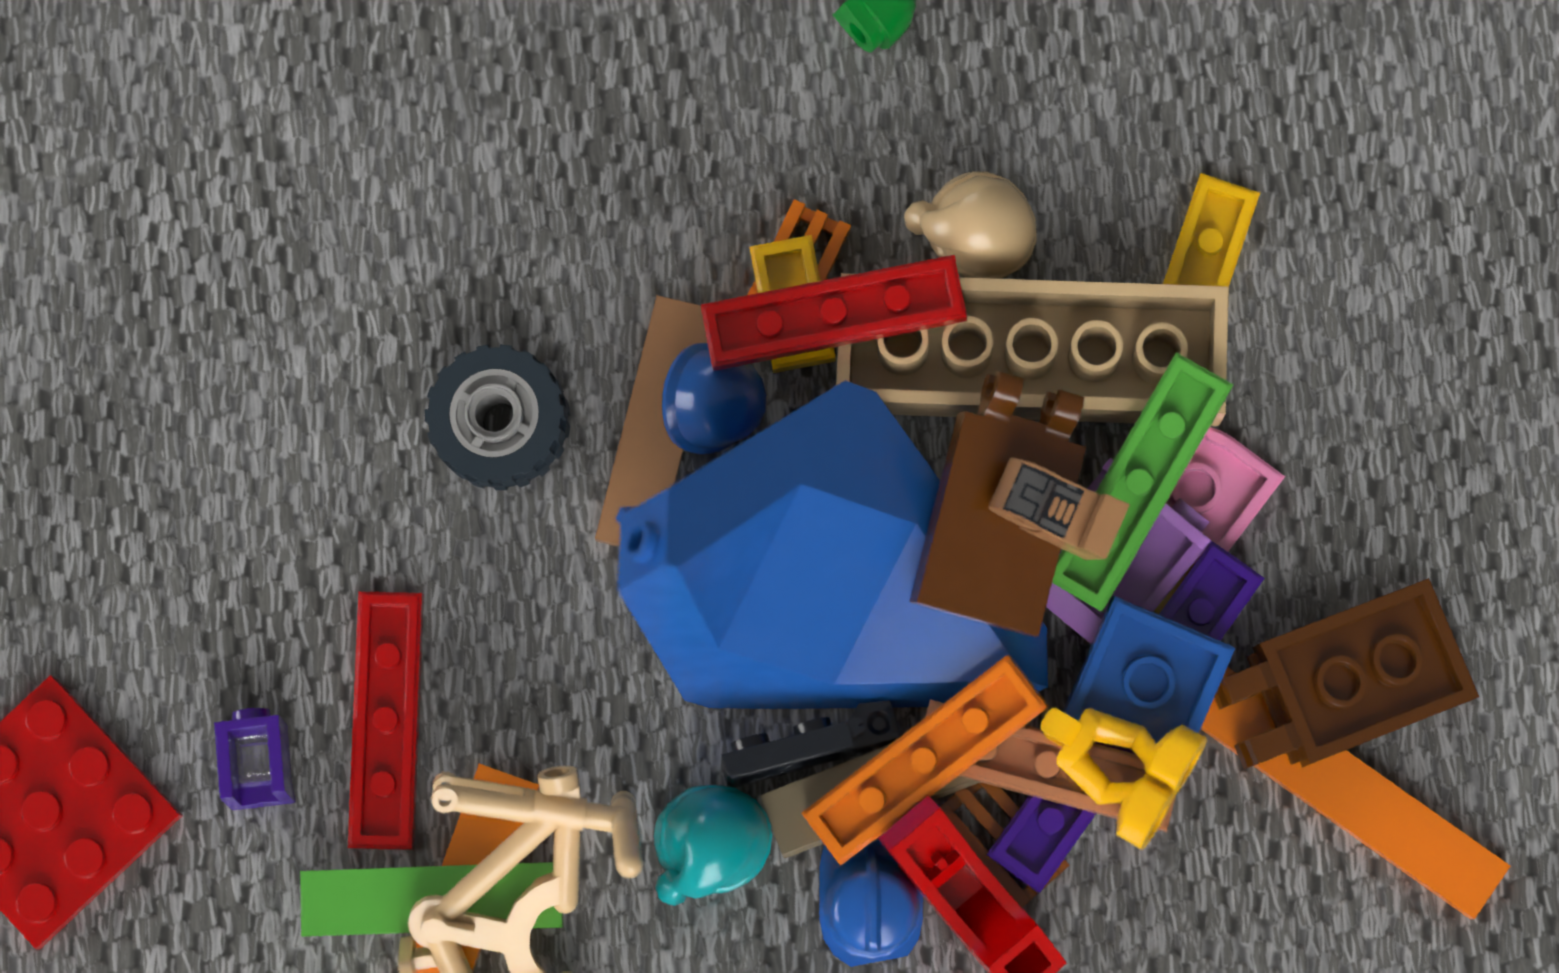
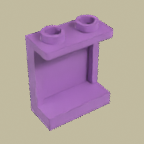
(1158, 566)

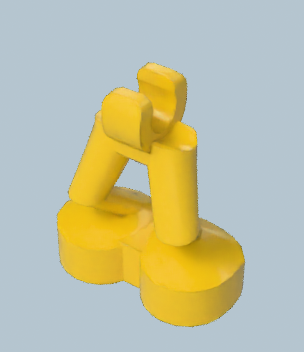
(1148, 798)

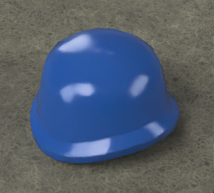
(709, 407)

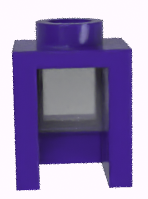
(253, 760)

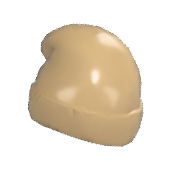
(980, 222)

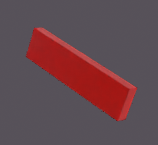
(833, 312)
(385, 721)

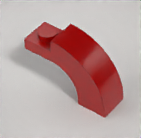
(968, 894)

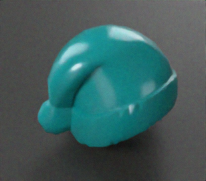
(709, 842)

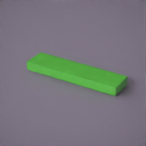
(1147, 473)
(382, 897)

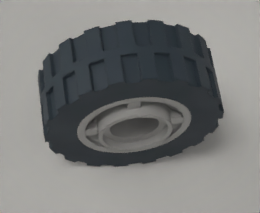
(474, 386)

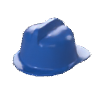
(868, 906)

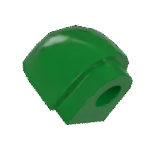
(875, 21)

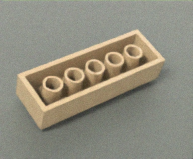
(1057, 336)

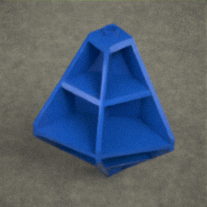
(796, 567)

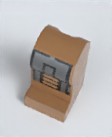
(1058, 510)

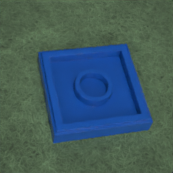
(1149, 671)

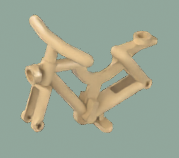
(443, 921)

